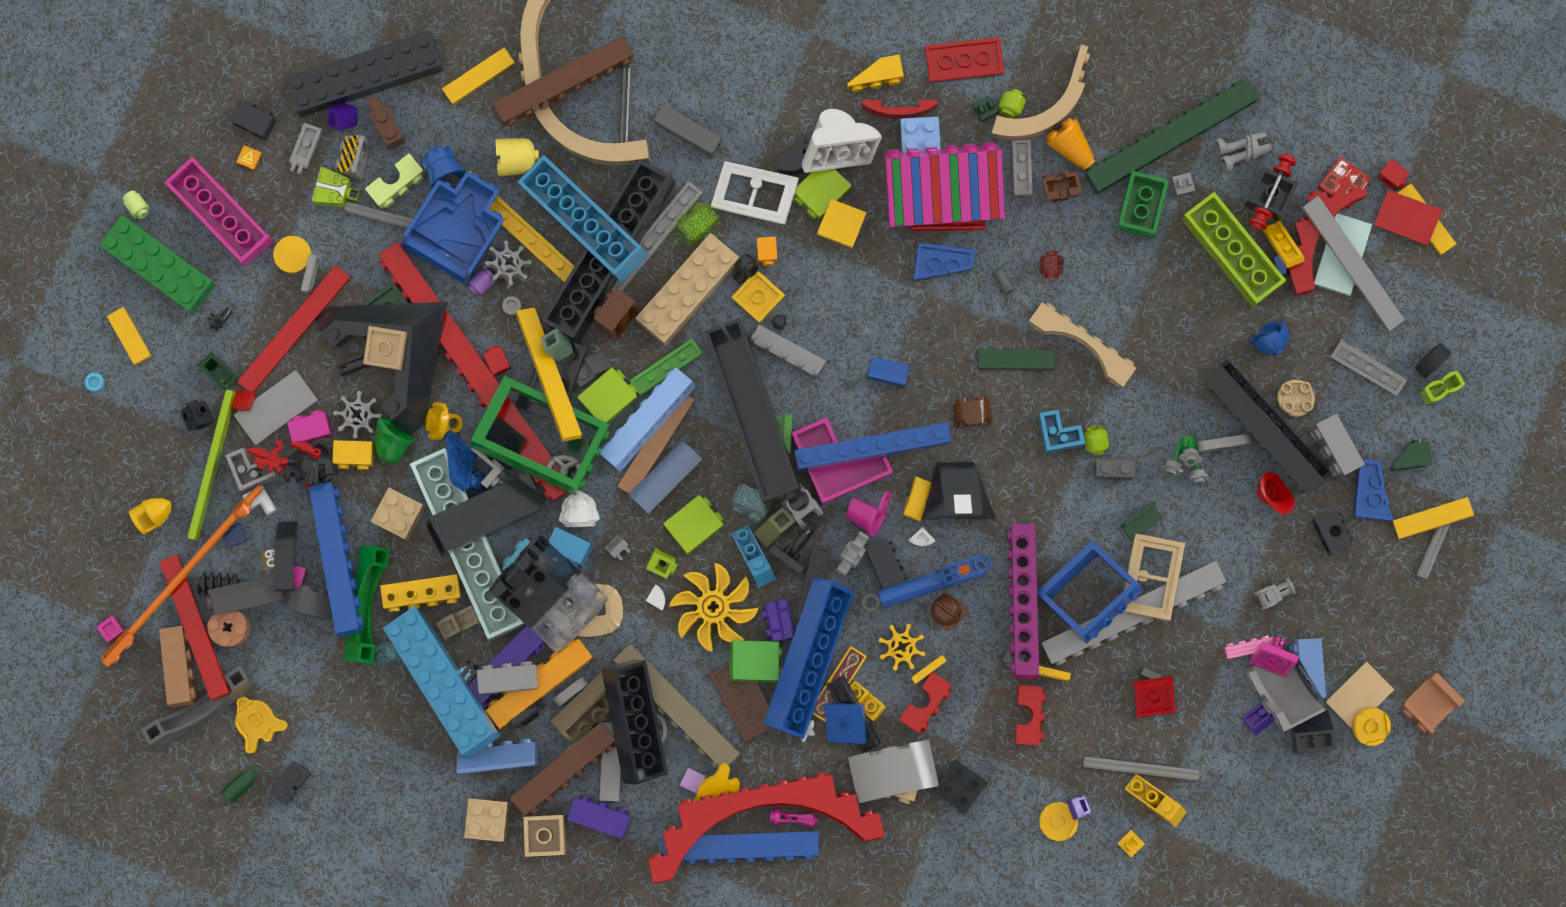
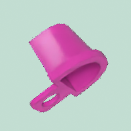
(867, 515)

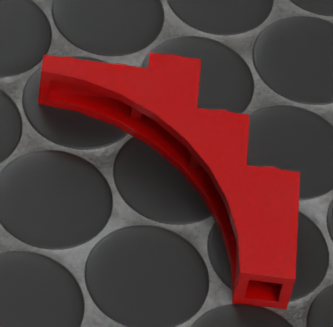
(1301, 274)

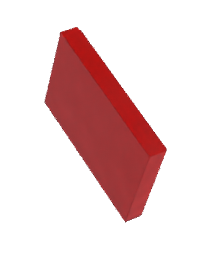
(1407, 217)

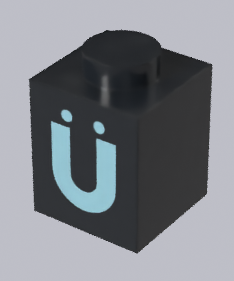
(468, 670)

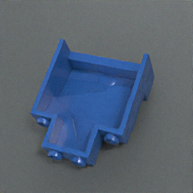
(455, 226)

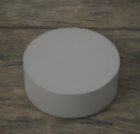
(511, 305)

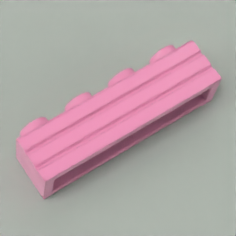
(1247, 648)

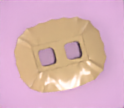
(611, 620)

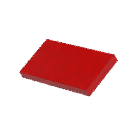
(964, 60)

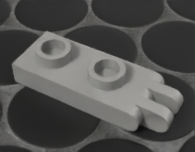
(305, 148)

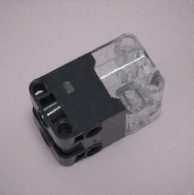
(548, 594)

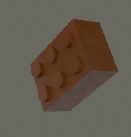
(615, 314)

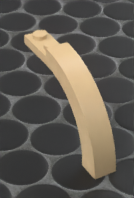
(1037, 125)

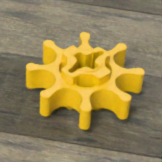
(906, 656)

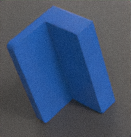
(888, 372)

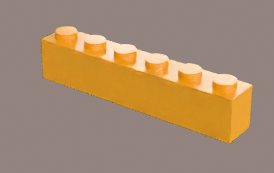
(550, 675)

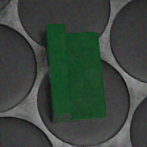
(577, 449)
(1141, 521)

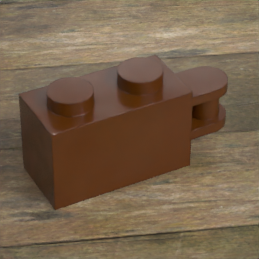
(385, 124)

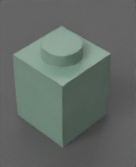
(557, 345)

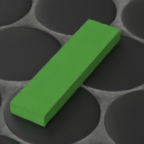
(656, 373)

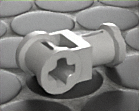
(1271, 595)

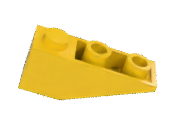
(881, 72)
(1156, 800)

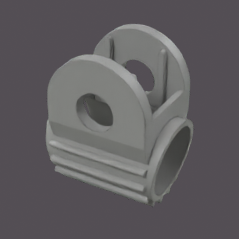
(799, 514)

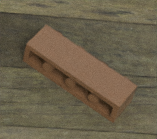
(177, 667)

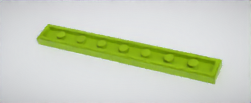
(211, 466)

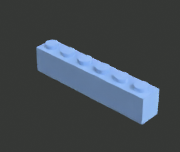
(647, 419)

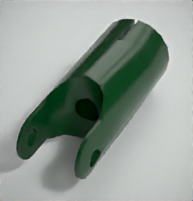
(240, 784)

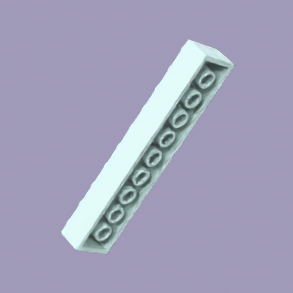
(474, 562)

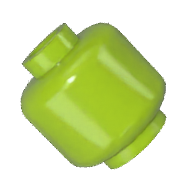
(1012, 103)
(1096, 440)

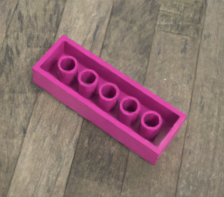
(219, 211)

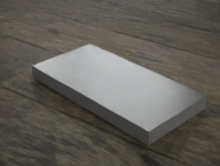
(276, 407)

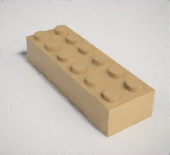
(687, 289)

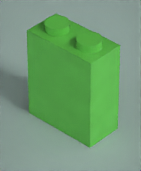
(754, 661)

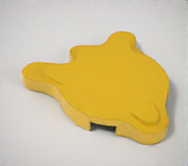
(256, 721)
(718, 783)

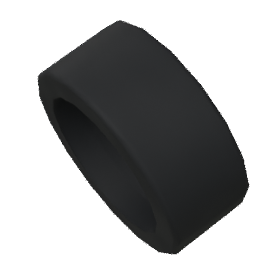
(1432, 360)

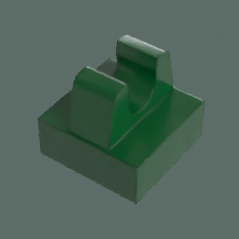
(985, 108)

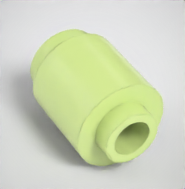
(136, 205)

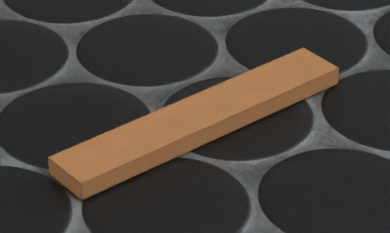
(653, 448)

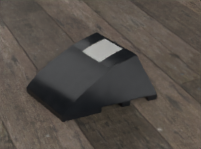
(957, 493)

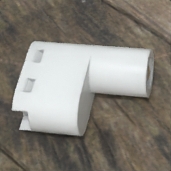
(264, 500)

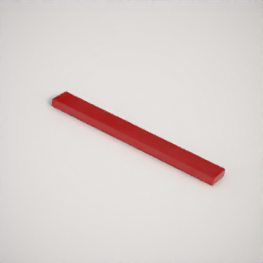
(294, 329)
(196, 630)

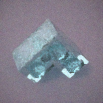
(749, 501)

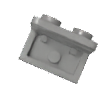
(494, 478)

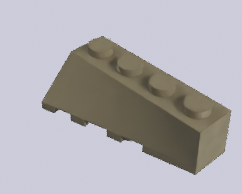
(583, 711)

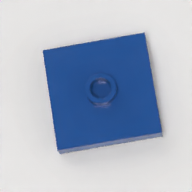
(845, 723)

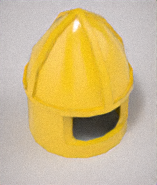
(150, 514)

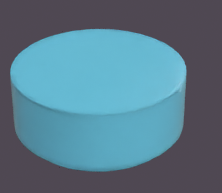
(94, 382)

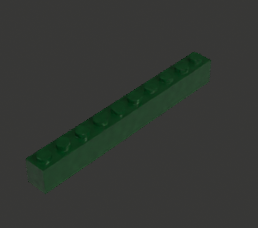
(1171, 136)

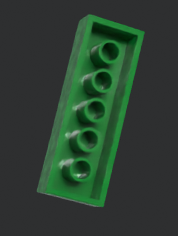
(157, 264)

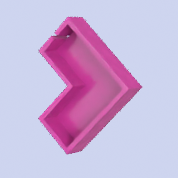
(841, 479)

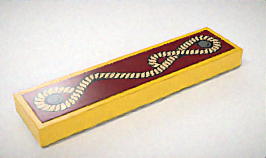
(848, 667)

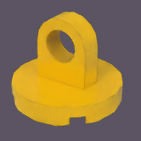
(438, 421)

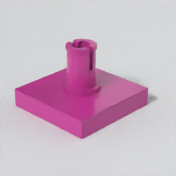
(1274, 658)

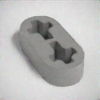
(570, 692)

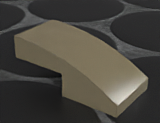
(458, 622)

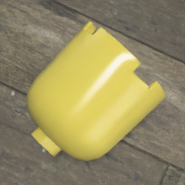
(516, 156)

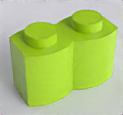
(1439, 389)

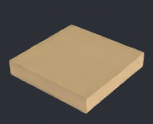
(385, 347)

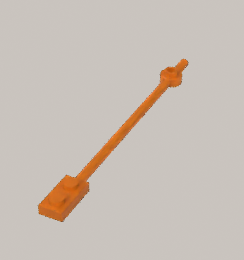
(125, 640)

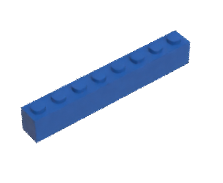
(872, 447)
(335, 559)
(752, 846)

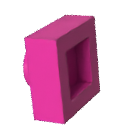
(110, 629)

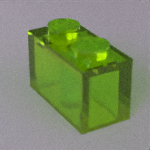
(697, 222)

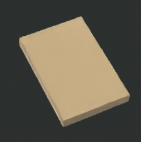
(1360, 691)

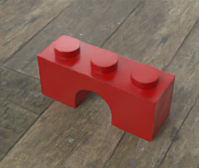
(1032, 698)
(917, 718)

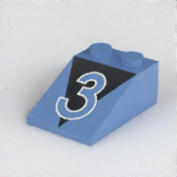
(1310, 664)

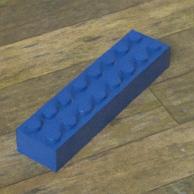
(809, 657)

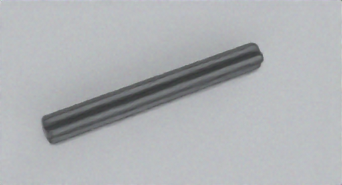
(625, 105)

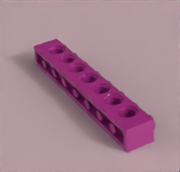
(1026, 534)

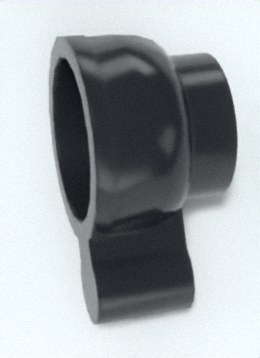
(745, 267)

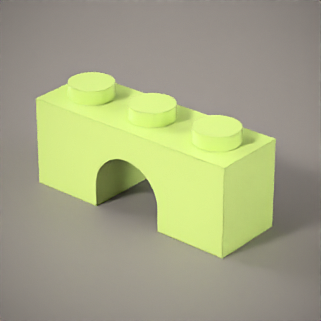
(384, 193)

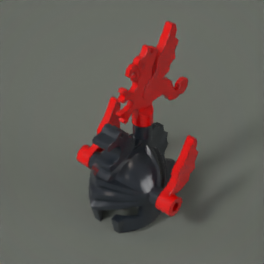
(307, 462)

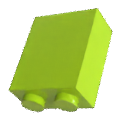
(819, 189)
(608, 396)
(694, 524)

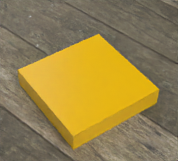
(841, 223)
(758, 296)

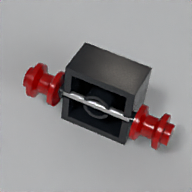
(1272, 192)

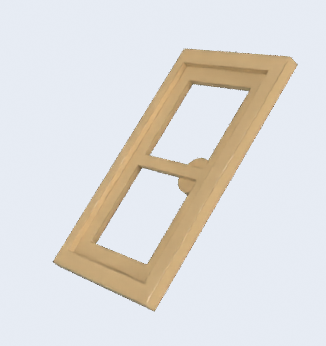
(1162, 544)

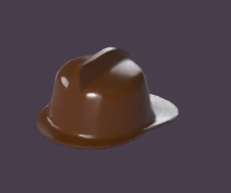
(947, 611)

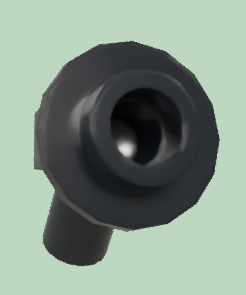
(216, 321)

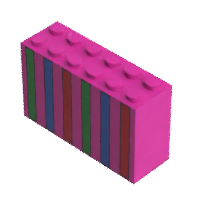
(944, 184)

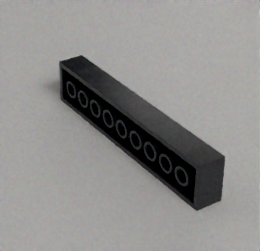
(590, 279)

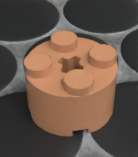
(240, 630)

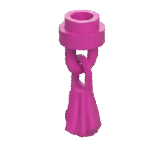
(806, 819)

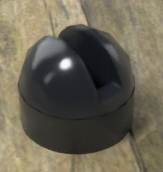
(779, 322)

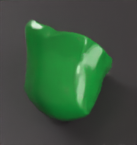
(392, 443)

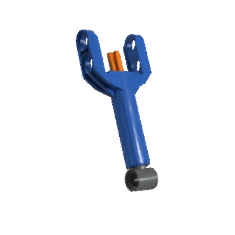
(929, 583)

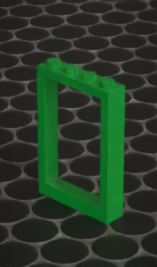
(524, 464)

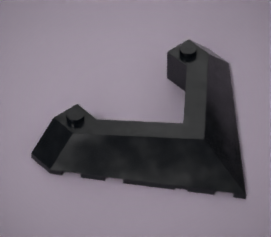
(423, 328)

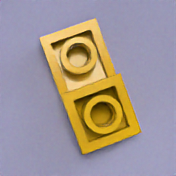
(916, 501)
(872, 706)

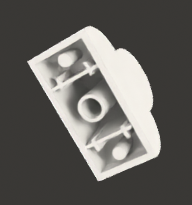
(840, 143)

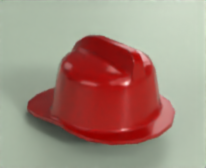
(1274, 493)

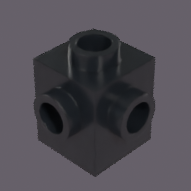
(196, 415)

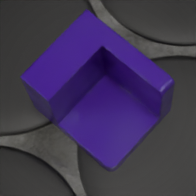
(342, 116)

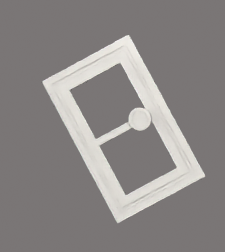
(757, 176)

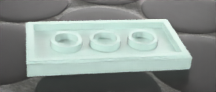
(1330, 271)

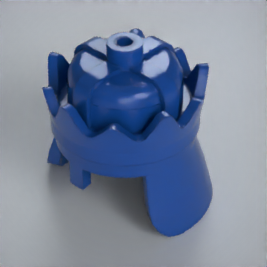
(439, 163)

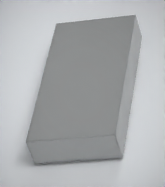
(310, 274)

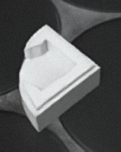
(922, 538)
(656, 598)

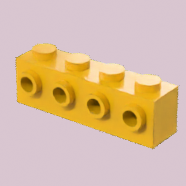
(421, 592)

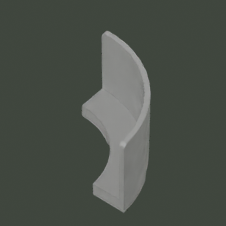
(1283, 696)
(893, 771)

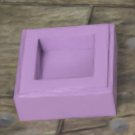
(692, 780)

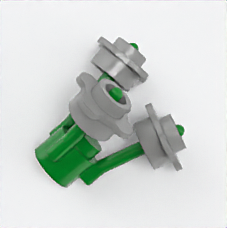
(1190, 457)

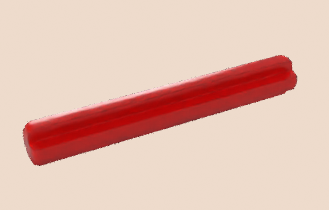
(953, 226)

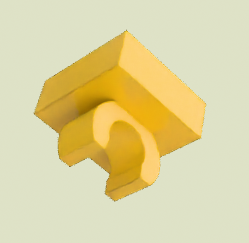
(1131, 843)

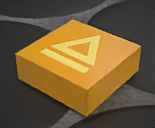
(249, 157)

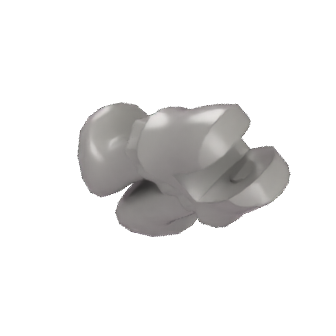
(1251, 146)

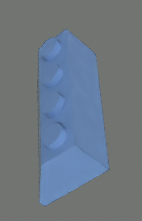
(500, 757)

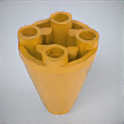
(1071, 143)

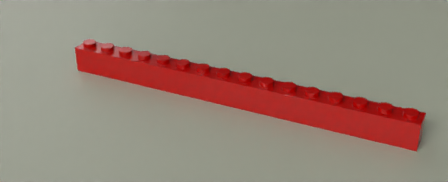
(467, 359)

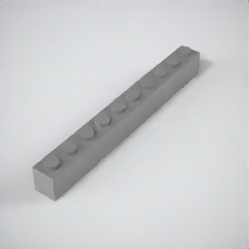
(1188, 587)

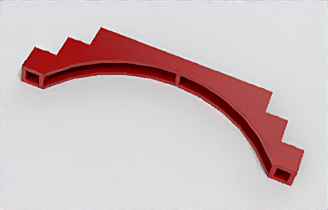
(811, 794)

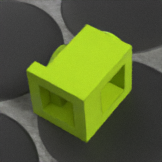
(654, 566)

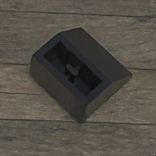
(1314, 734)

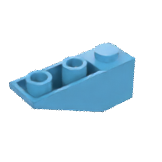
(753, 556)

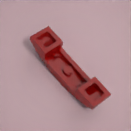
(923, 108)

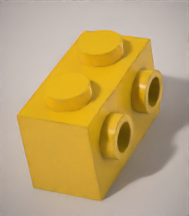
(353, 454)

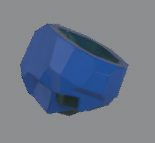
(475, 482)

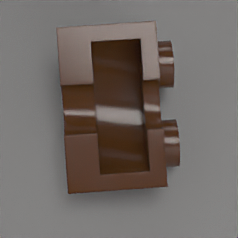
(1061, 187)
(972, 412)

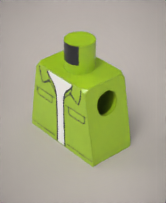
(333, 189)

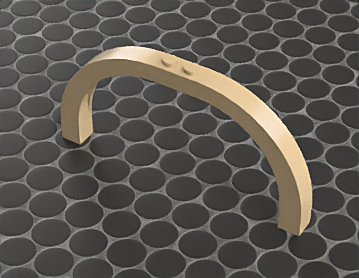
(597, 152)

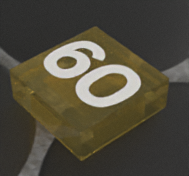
(267, 558)

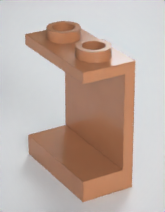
(1431, 703)

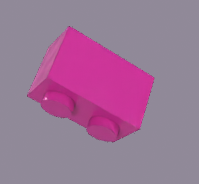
(310, 427)

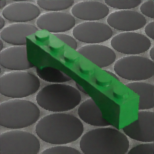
(371, 564)

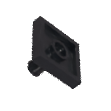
(507, 437)

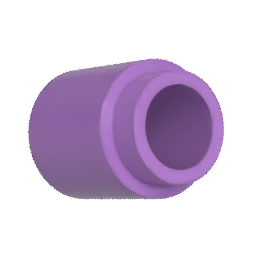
(480, 282)

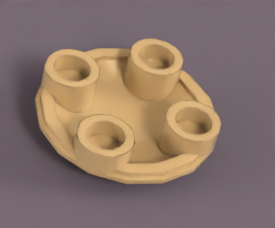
(1296, 398)

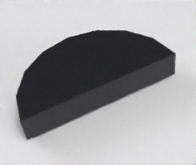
(528, 714)

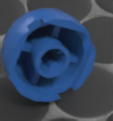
(1271, 338)

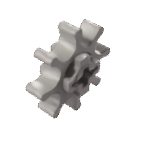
(500, 267)
(363, 409)
(852, 553)

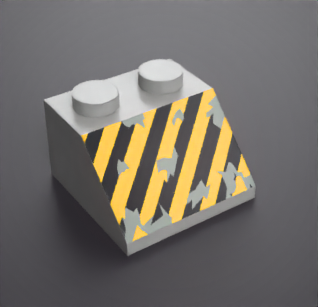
(353, 157)

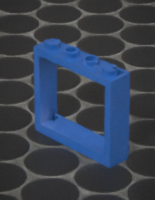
(1073, 568)

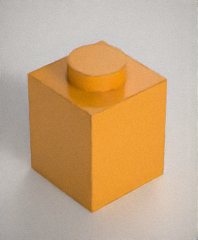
(767, 251)

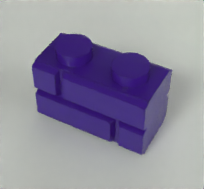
(779, 621)

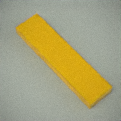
(478, 76)
(1440, 238)
(1433, 518)

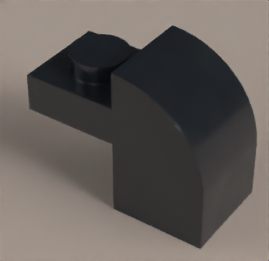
(790, 162)

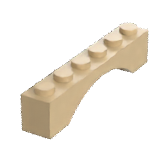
(1050, 322)

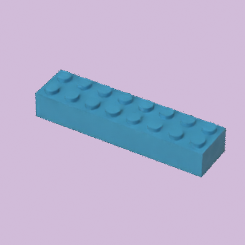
(583, 218)
(441, 682)

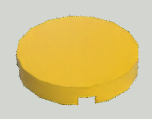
(291, 254)
(1371, 726)
(1053, 823)

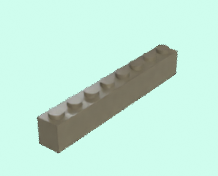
(684, 715)

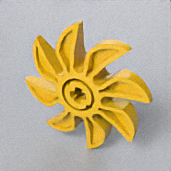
(718, 617)

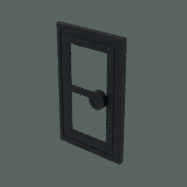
(532, 376)

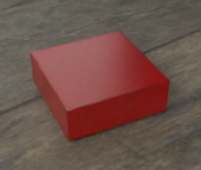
(243, 400)

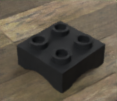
(960, 786)

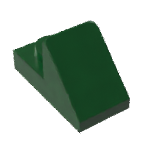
(217, 371)

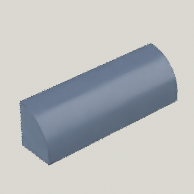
(665, 477)

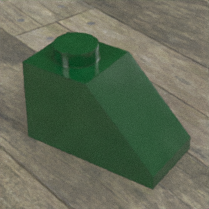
(1413, 456)

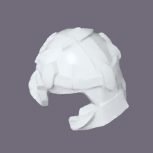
(579, 511)

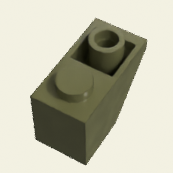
(775, 527)

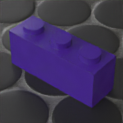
(599, 816)

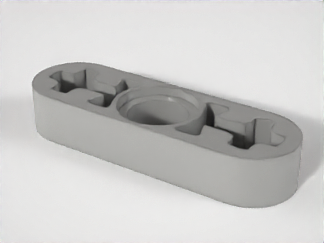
(1229, 442)

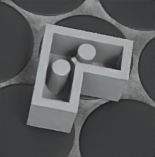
(246, 473)

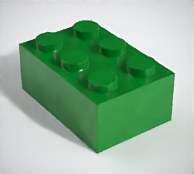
(1142, 204)

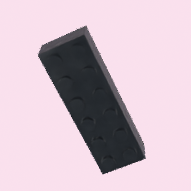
(634, 722)

